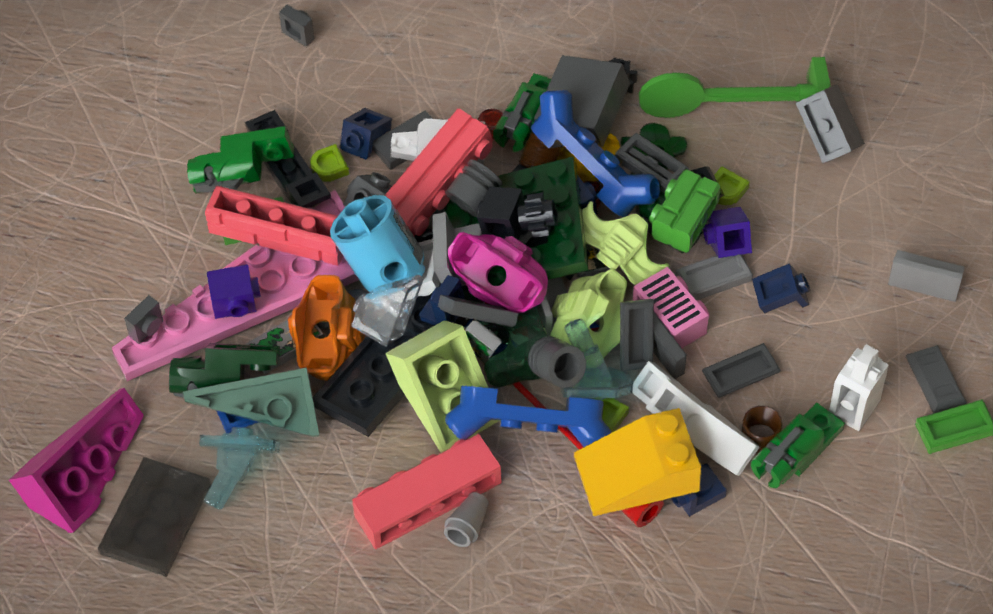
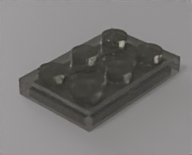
(154, 516)

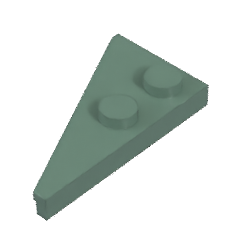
(271, 399)

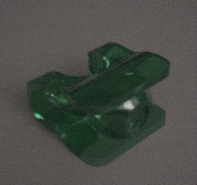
(513, 362)

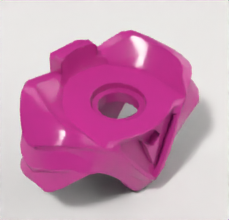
(476, 255)

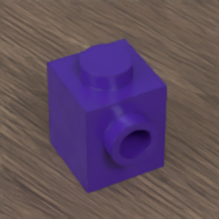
(728, 232)
(233, 291)

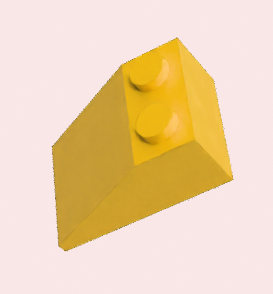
(639, 464)

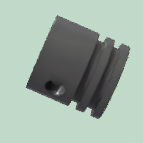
(472, 186)
(557, 361)

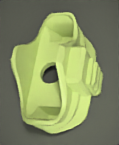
(621, 244)
(591, 300)

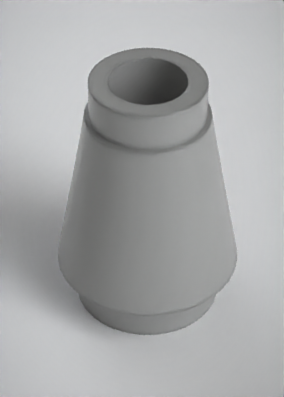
(465, 522)

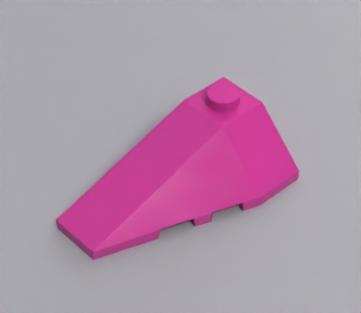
(73, 470)

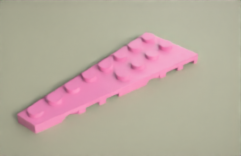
(193, 324)

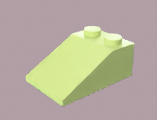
(432, 373)

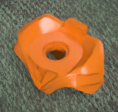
(327, 302)

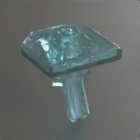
(598, 380)
(234, 458)

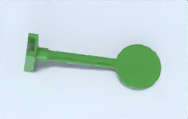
(681, 93)

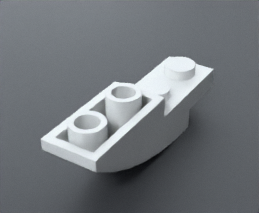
(705, 425)

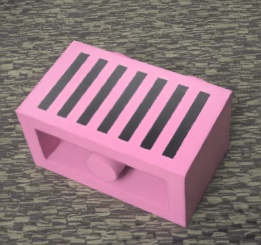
(674, 306)

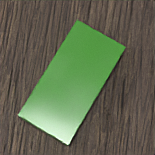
(955, 426)

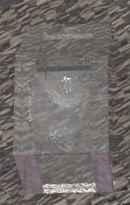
(387, 309)

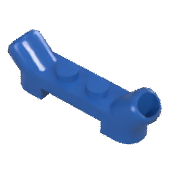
(557, 129)
(479, 406)

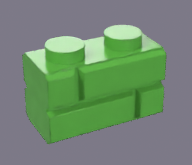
(685, 210)

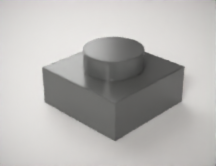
(297, 25)
(144, 319)

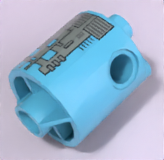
(377, 242)

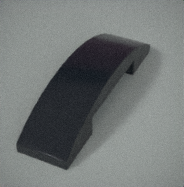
(293, 173)

